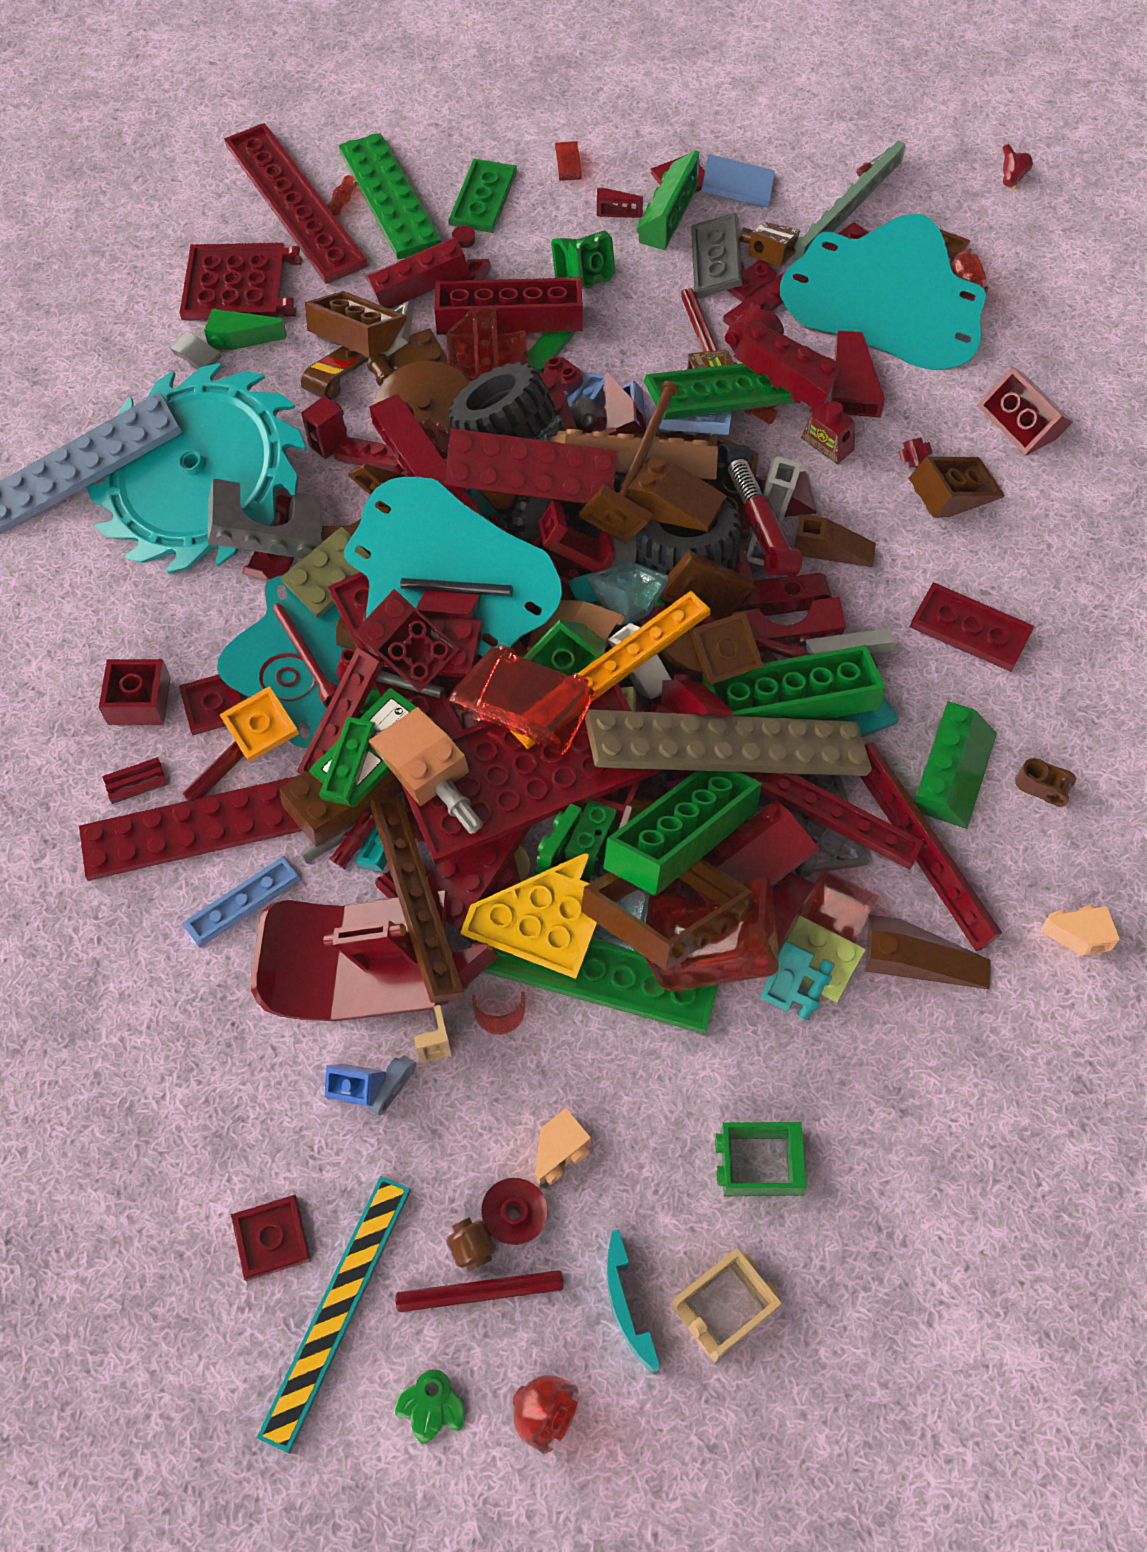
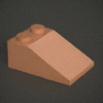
(420, 755)

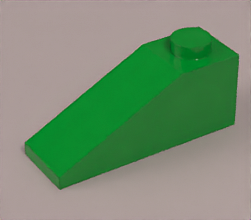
(241, 330)

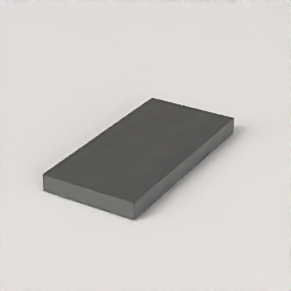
(716, 255)

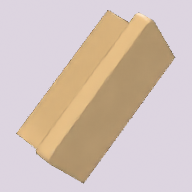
(433, 1044)

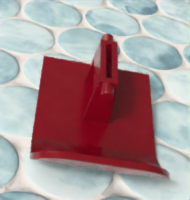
(338, 961)

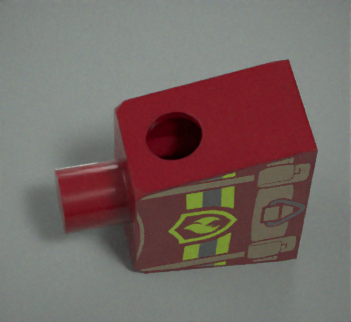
(831, 432)

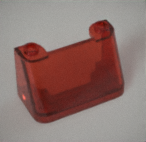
(524, 698)
(741, 954)

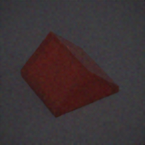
(839, 906)

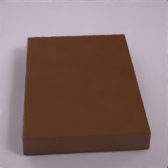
(712, 583)

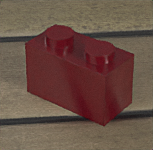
(324, 426)

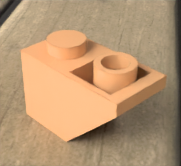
(1083, 931)
(560, 1144)

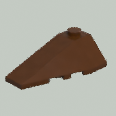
(914, 953)

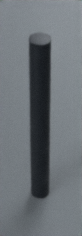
(456, 587)

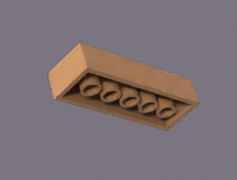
(692, 456)

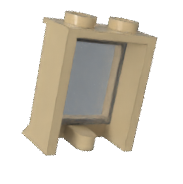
(726, 1303)

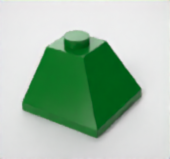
(567, 648)

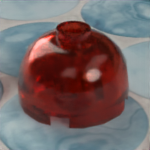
(968, 268)
(544, 1410)

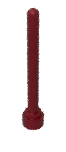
(326, 688)

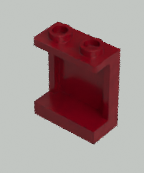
(572, 544)

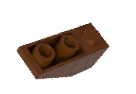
(830, 541)

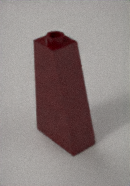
(857, 381)

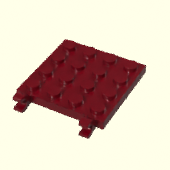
(237, 279)

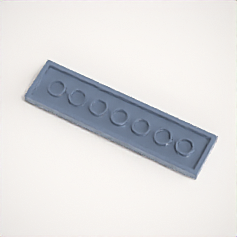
(85, 460)

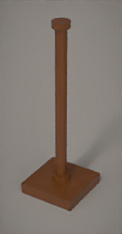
(614, 510)

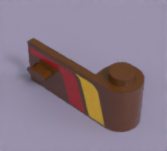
(324, 375)

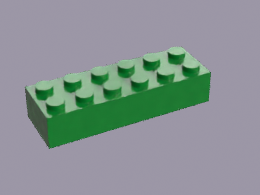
(806, 687)
(681, 828)

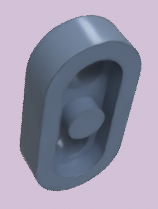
(397, 1075)

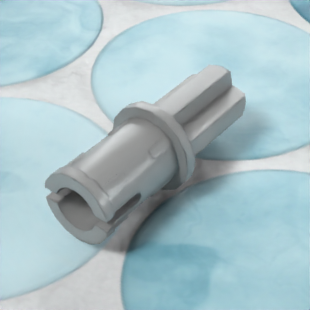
(458, 806)

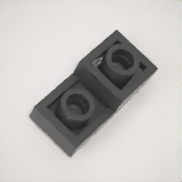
(195, 351)

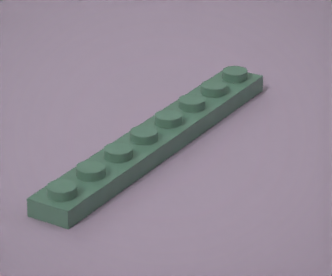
(853, 198)

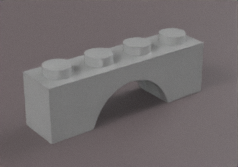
(778, 489)

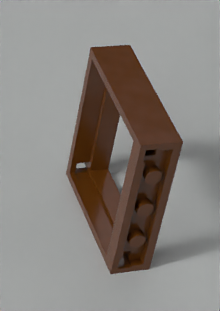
(735, 901)

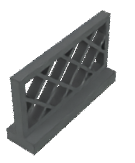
(811, 865)

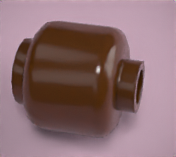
(470, 1244)

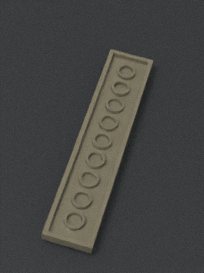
(725, 743)

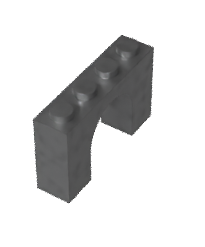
(234, 529)

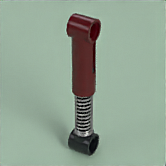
(778, 552)

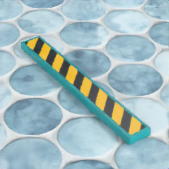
(333, 1315)

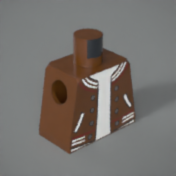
(770, 242)

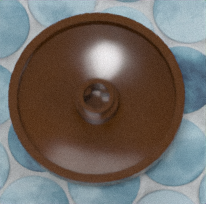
(428, 389)

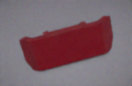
(272, 565)

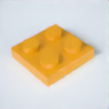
(259, 724)

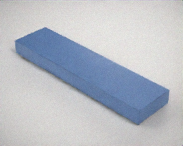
(241, 901)

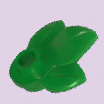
(428, 1410)

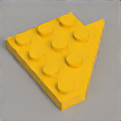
(538, 919)

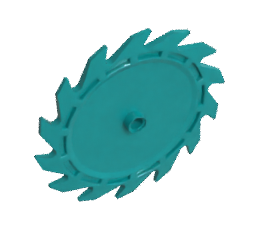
(224, 437)

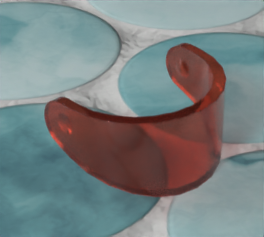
(499, 1024)

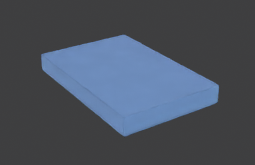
(738, 181)

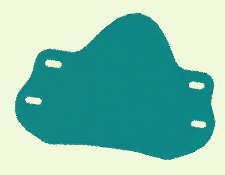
(890, 288)
(442, 539)
(245, 655)

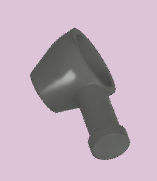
(583, 408)

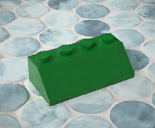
(669, 202)
(955, 766)

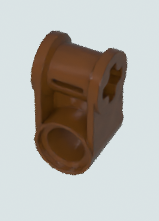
(1046, 782)

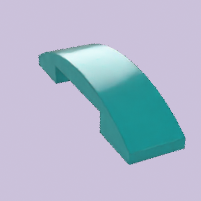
(641, 1344)

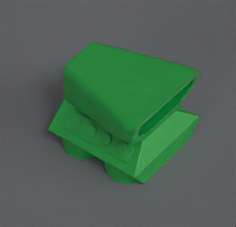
(585, 258)

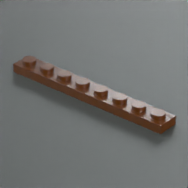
(416, 900)

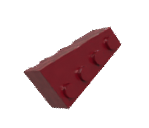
(788, 364)

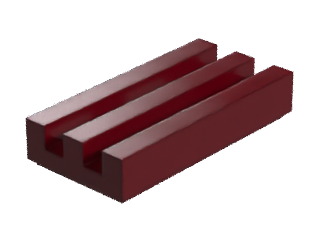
(134, 775)

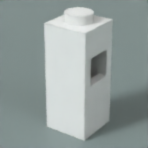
(648, 676)

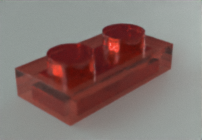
(568, 160)

